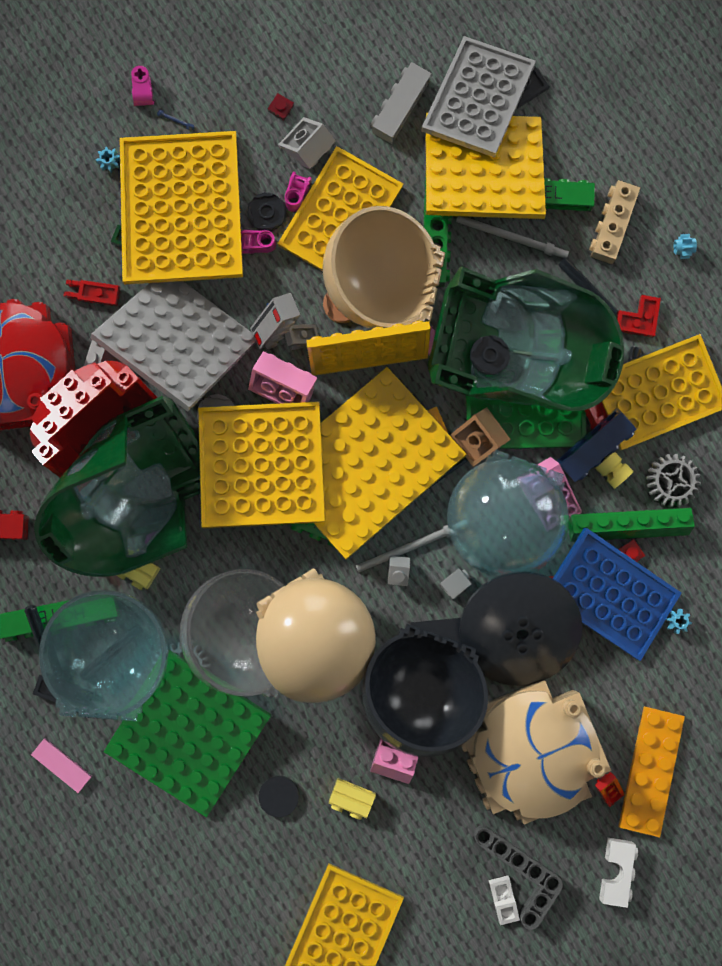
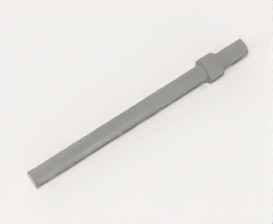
(548, 248)
(403, 549)

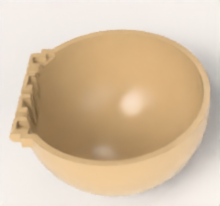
(382, 268)
(314, 639)

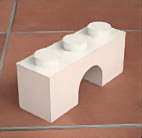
(618, 891)

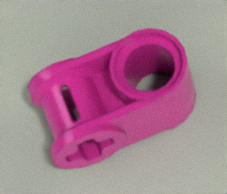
(142, 89)
(297, 188)
(253, 240)

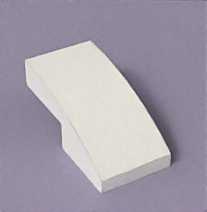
(504, 900)

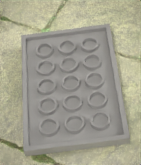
(478, 96)

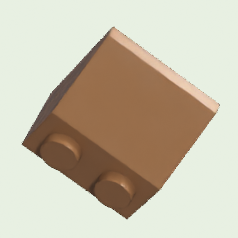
(480, 436)

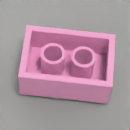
(281, 381)

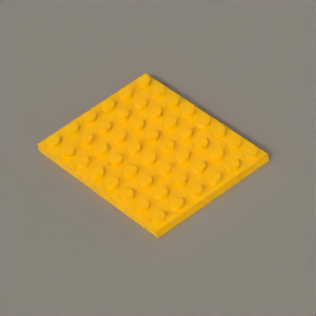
(180, 208)
(378, 460)

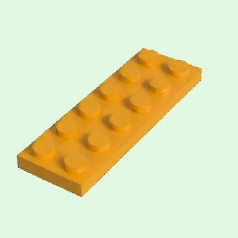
(651, 772)

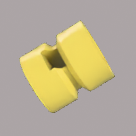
(614, 470)

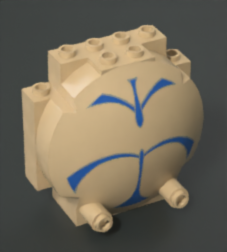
(535, 753)

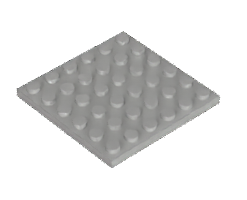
(175, 340)

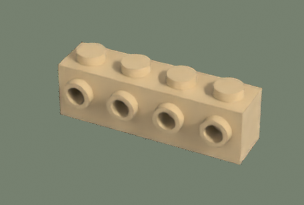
(615, 221)

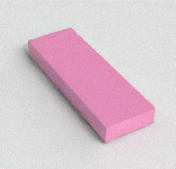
(61, 765)

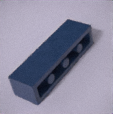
(596, 445)

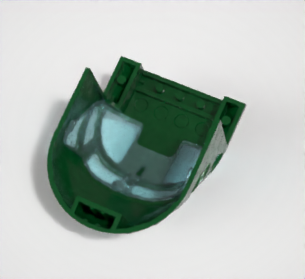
(558, 336)
(123, 494)

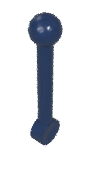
(160, 113)

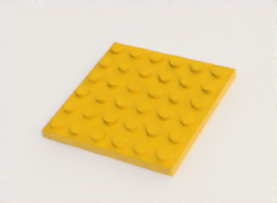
(488, 186)
(261, 465)

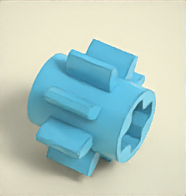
(113, 161)
(685, 246)
(672, 621)

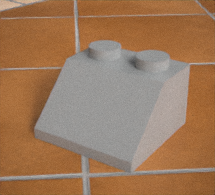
(307, 142)

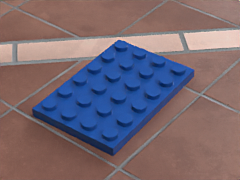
(616, 593)

